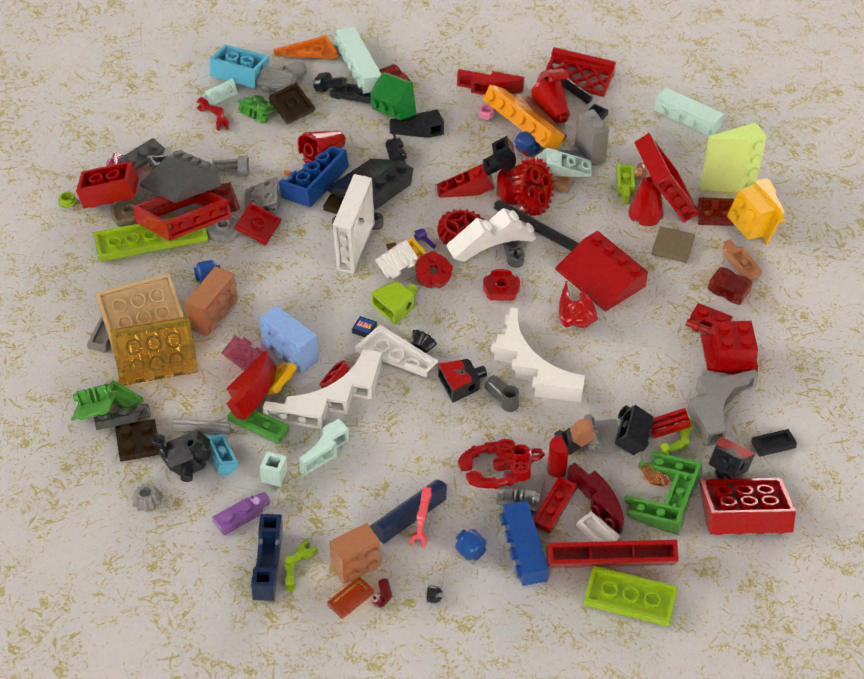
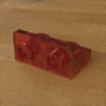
(227, 192)
(714, 211)

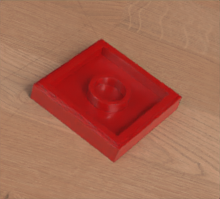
(257, 223)

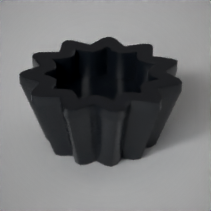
(422, 340)

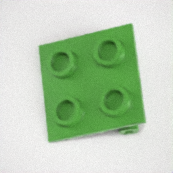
(256, 108)
(93, 401)

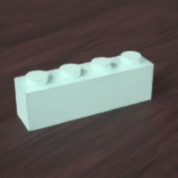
(688, 112)

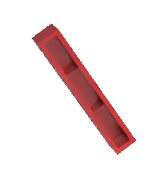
(612, 553)

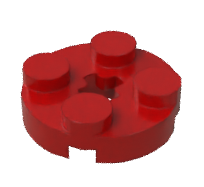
(435, 261)
(501, 293)

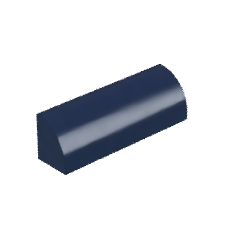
(406, 512)

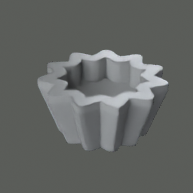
(146, 497)

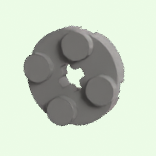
(224, 234)

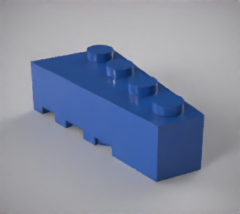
(312, 181)

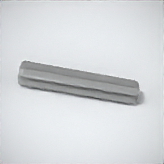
(202, 426)

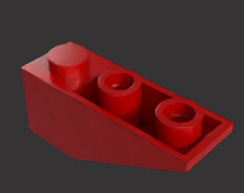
(469, 183)

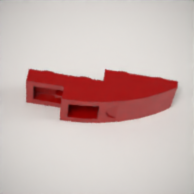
(480, 82)

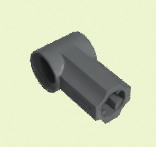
(504, 393)

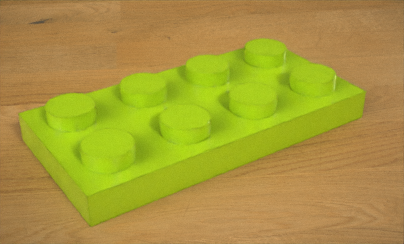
(630, 596)

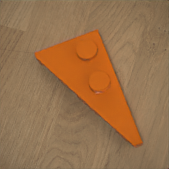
(313, 48)

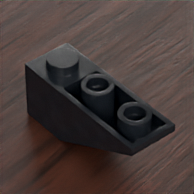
(423, 125)

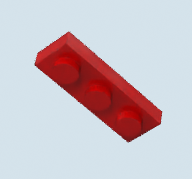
(554, 504)

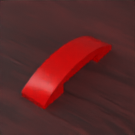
(553, 75)

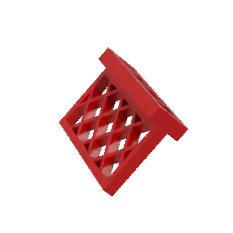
(584, 62)

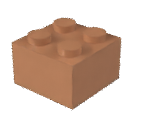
(355, 553)

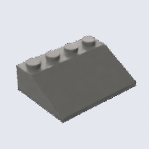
(182, 177)

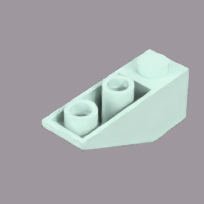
(566, 164)

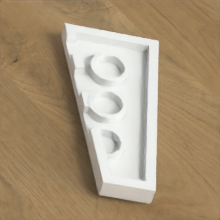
(398, 352)

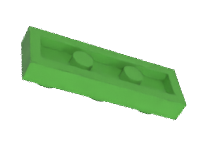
(262, 425)

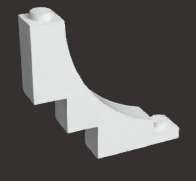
(312, 408)

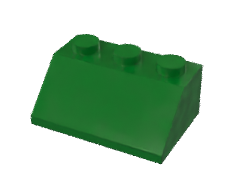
(393, 97)

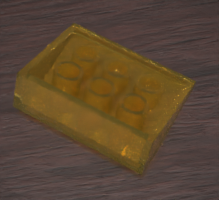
(154, 351)

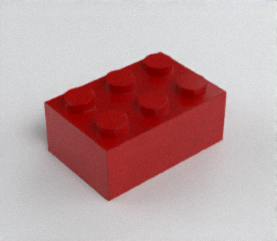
(107, 184)

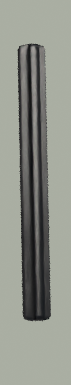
(539, 227)

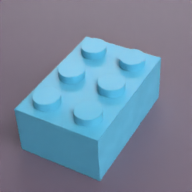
(238, 64)

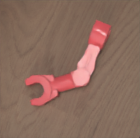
(421, 517)

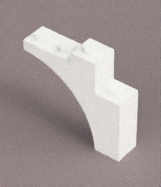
(484, 234)

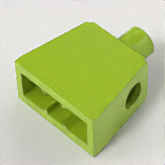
(394, 300)

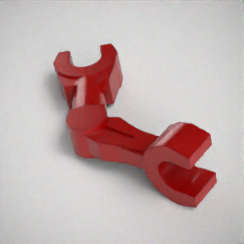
(221, 120)

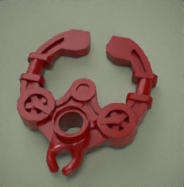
(510, 457)

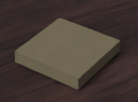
(673, 244)

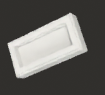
(597, 529)

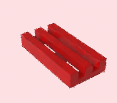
(668, 421)

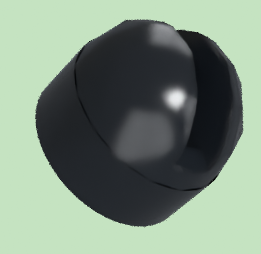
(432, 594)

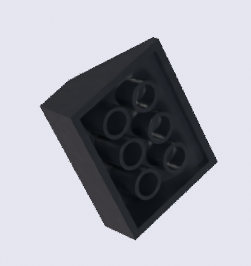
(387, 176)

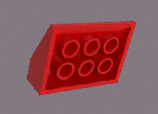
(603, 271)
(759, 506)

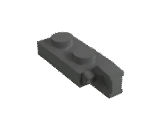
(122, 417)

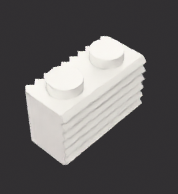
(396, 259)

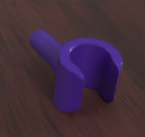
(421, 234)

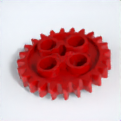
(536, 195)

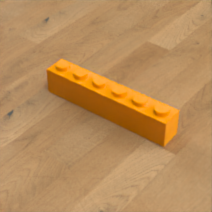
(523, 117)

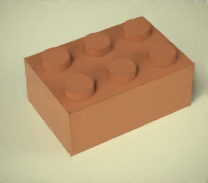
(211, 300)

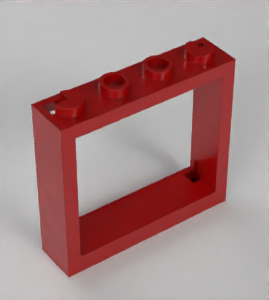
(666, 177)
(214, 210)

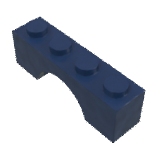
(269, 547)

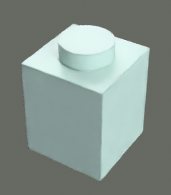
(273, 469)

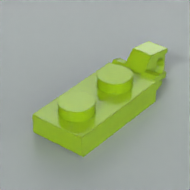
(625, 181)

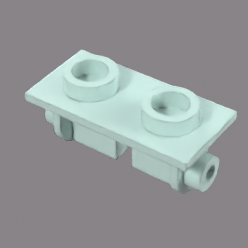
(220, 92)

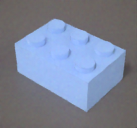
(289, 339)

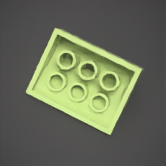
(733, 159)

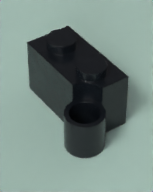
(634, 429)

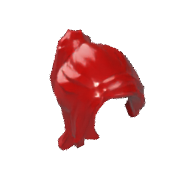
(576, 313)

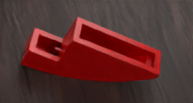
(251, 386)

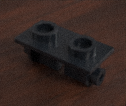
(394, 149)

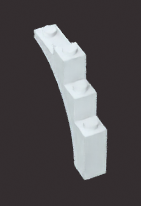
(546, 378)

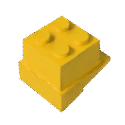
(757, 211)

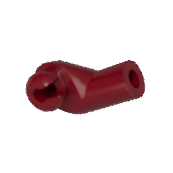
(385, 594)

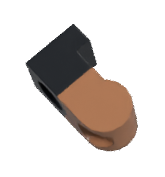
(577, 435)

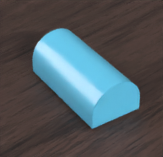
(222, 454)

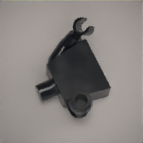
(184, 453)

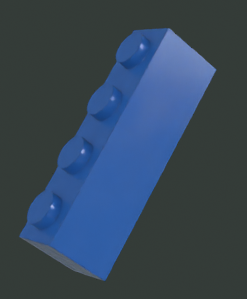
(524, 543)

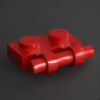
(704, 316)

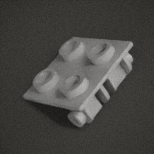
(264, 194)
(604, 438)
(522, 491)

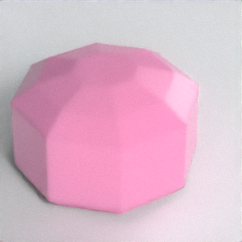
(486, 112)

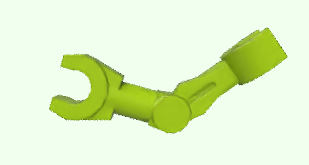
(679, 444)
(290, 562)

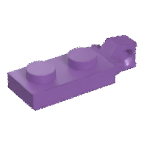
(241, 513)

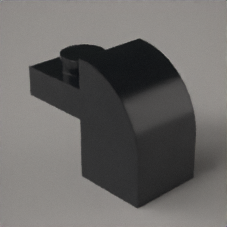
(502, 157)

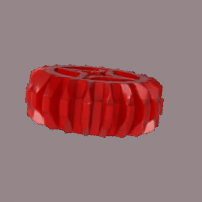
(453, 223)

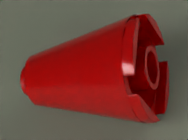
(551, 99)
(314, 143)
(647, 204)

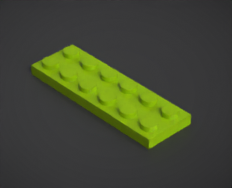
(137, 240)

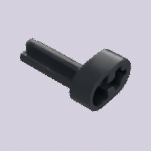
(325, 81)

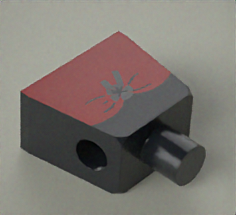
(460, 378)
(729, 458)

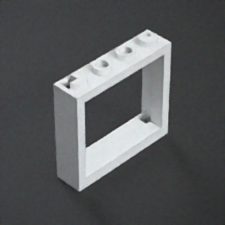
(351, 240)

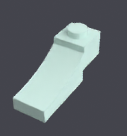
(334, 436)

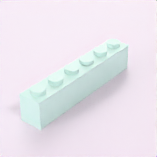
(357, 58)

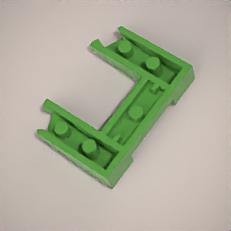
(670, 515)

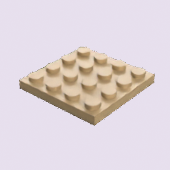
(139, 303)

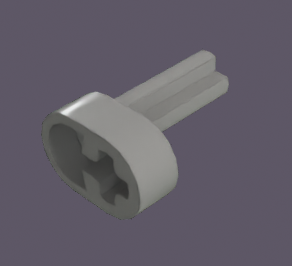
(241, 164)

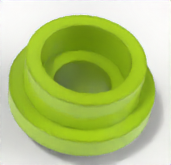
(67, 199)

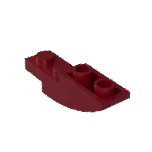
(603, 499)

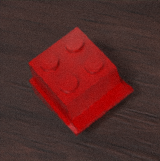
(730, 347)

